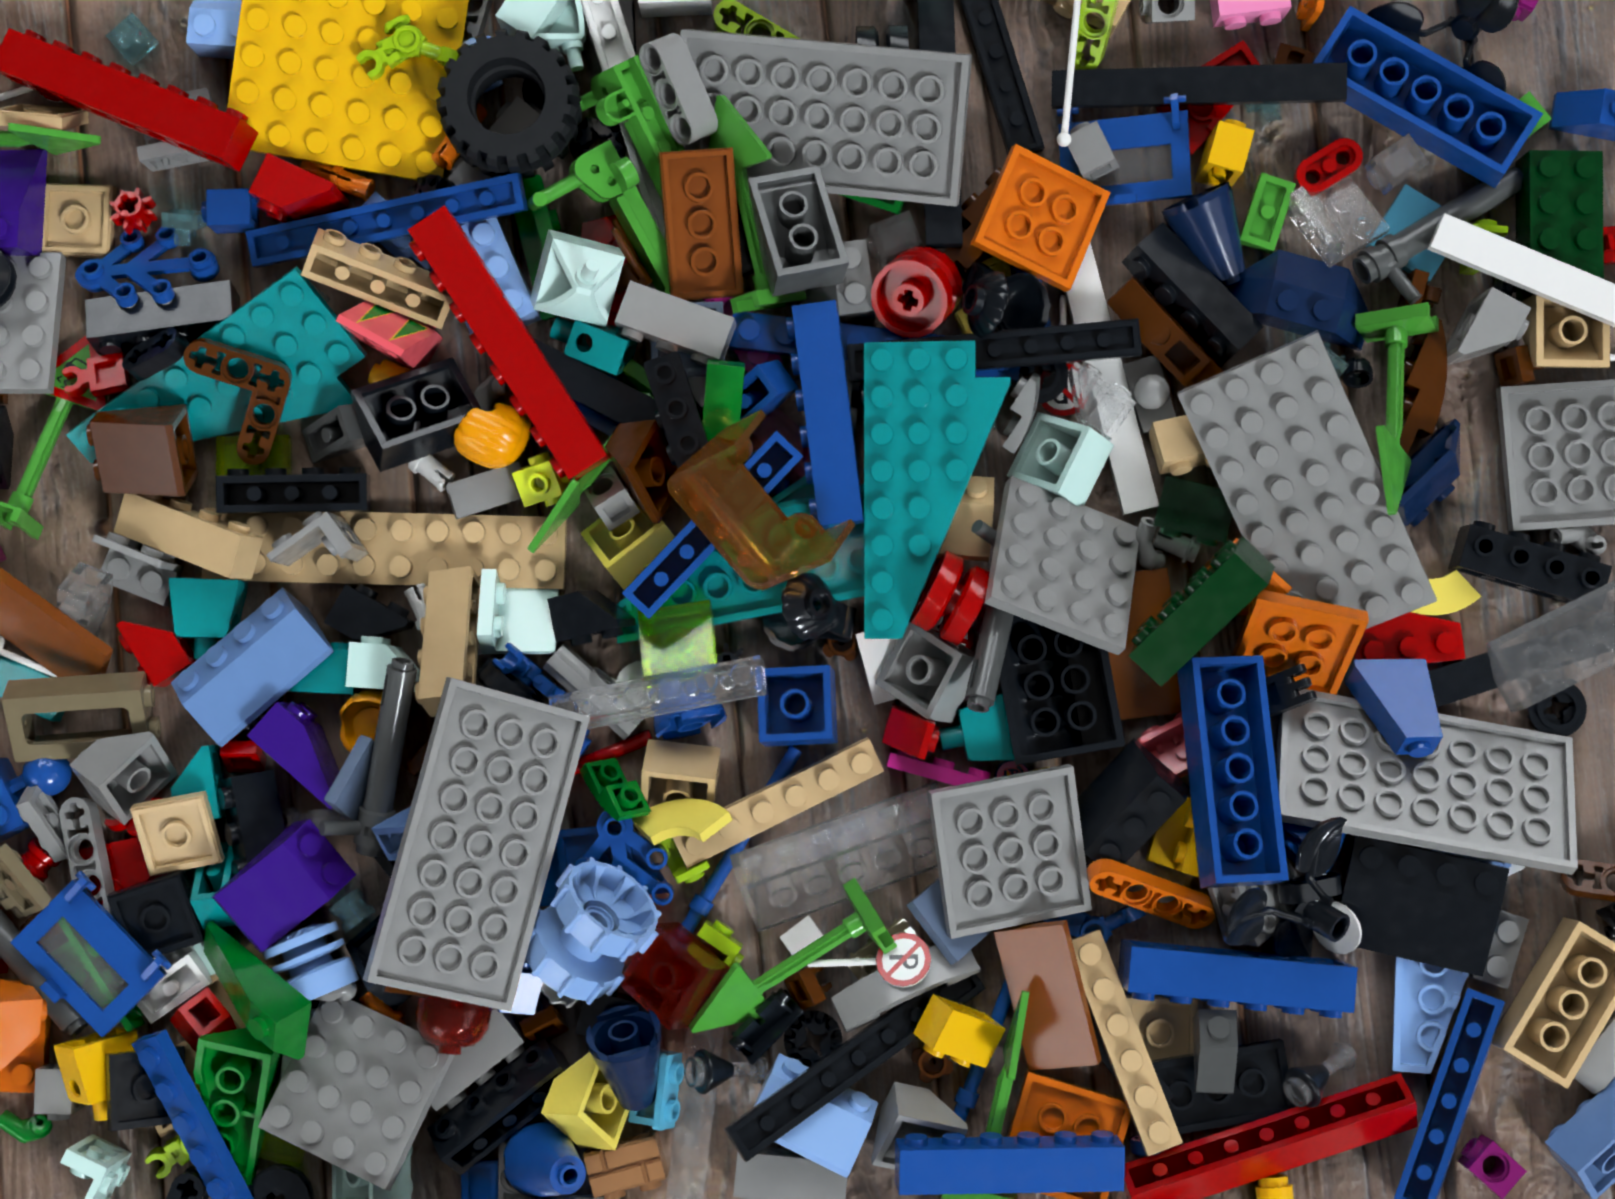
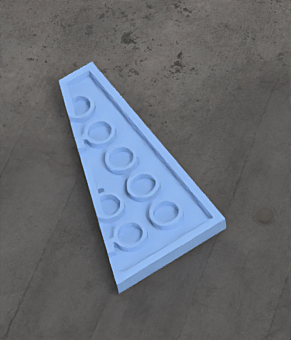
(1423, 1007)

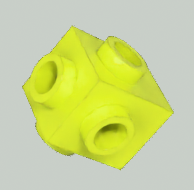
(539, 481)

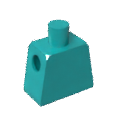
(608, 350)
(206, 609)
(980, 734)

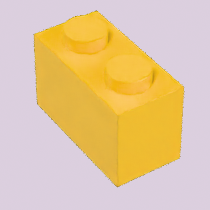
(1225, 153)
(958, 1032)

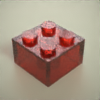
(674, 975)

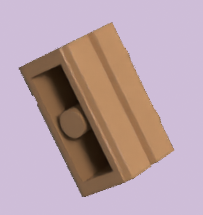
(634, 1163)

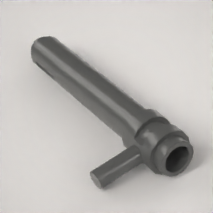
(1395, 250)
(990, 646)
(384, 762)
(62, 1012)

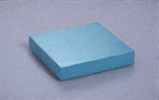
(1405, 210)

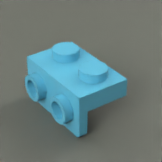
(666, 1107)

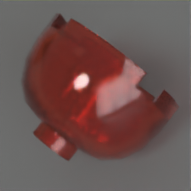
(451, 1023)

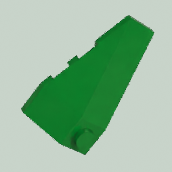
(263, 999)
(237, 1085)

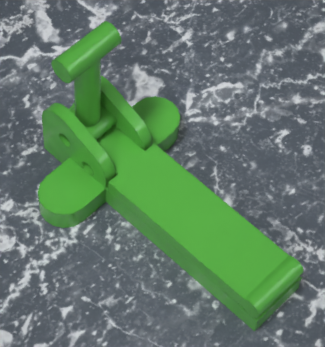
(626, 94)
(614, 179)

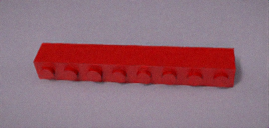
(127, 99)
(508, 344)
(1275, 1143)

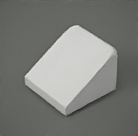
(801, 935)

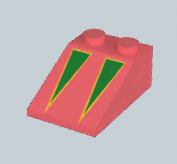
(392, 334)

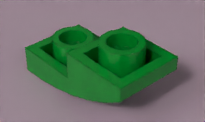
(612, 791)

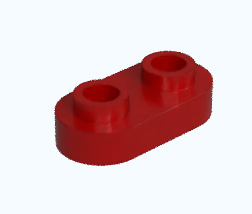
(1325, 166)

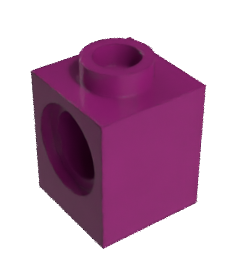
(1503, 1174)

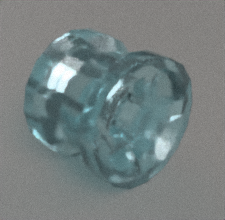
(352, 910)

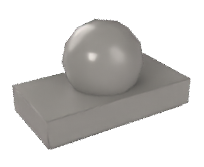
(1149, 391)

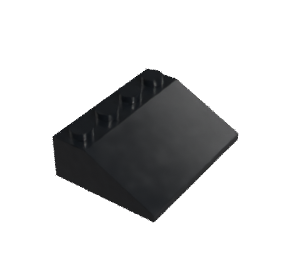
(1057, 695)
(1424, 903)

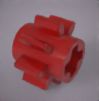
(130, 201)

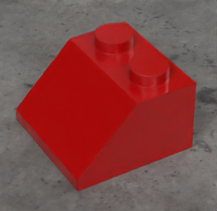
(293, 193)

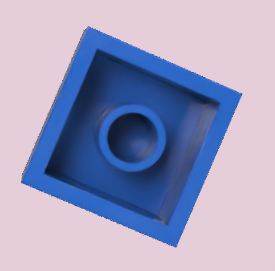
(798, 706)

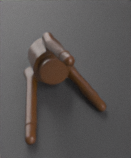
(633, 269)

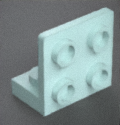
(514, 617)
(98, 1160)

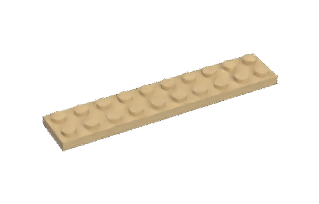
(411, 545)

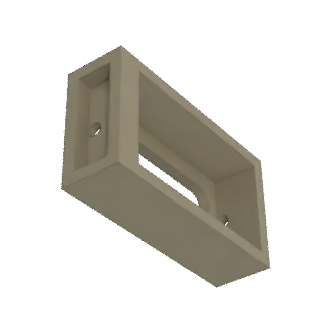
(74, 693)

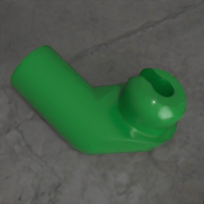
(26, 1129)

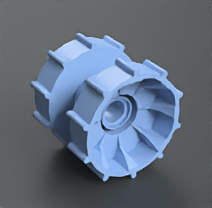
(591, 930)

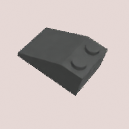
(797, 231)

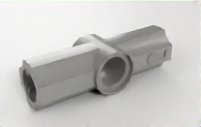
(578, 675)

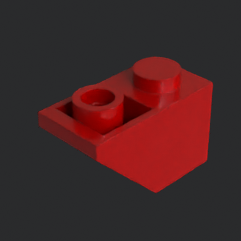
(157, 651)
(910, 732)
(201, 1016)

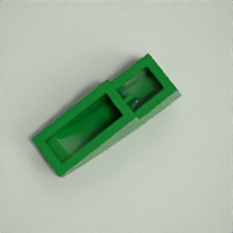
(722, 395)

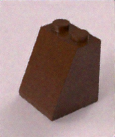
(144, 450)

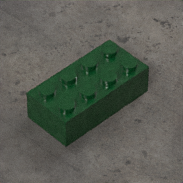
(1562, 208)
(1201, 611)

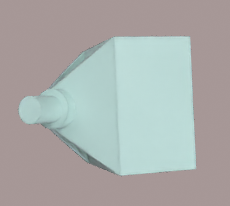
(556, 21)
(577, 278)

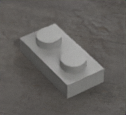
(43, 817)
(1504, 950)

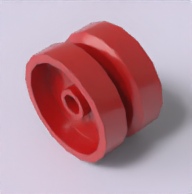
(916, 291)
(947, 596)

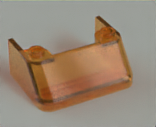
(743, 518)

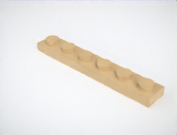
(786, 799)
(1125, 1045)

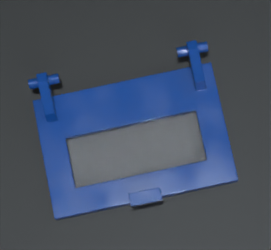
(1150, 154)
(89, 957)

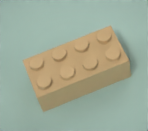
(1562, 1004)

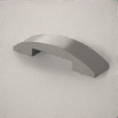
(872, 995)

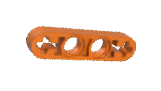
(1113, 879)

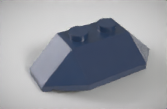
(1302, 297)
(1431, 473)

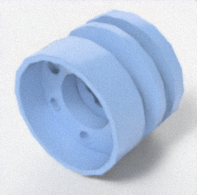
(310, 961)

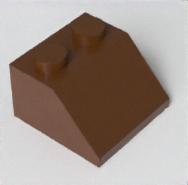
(643, 463)

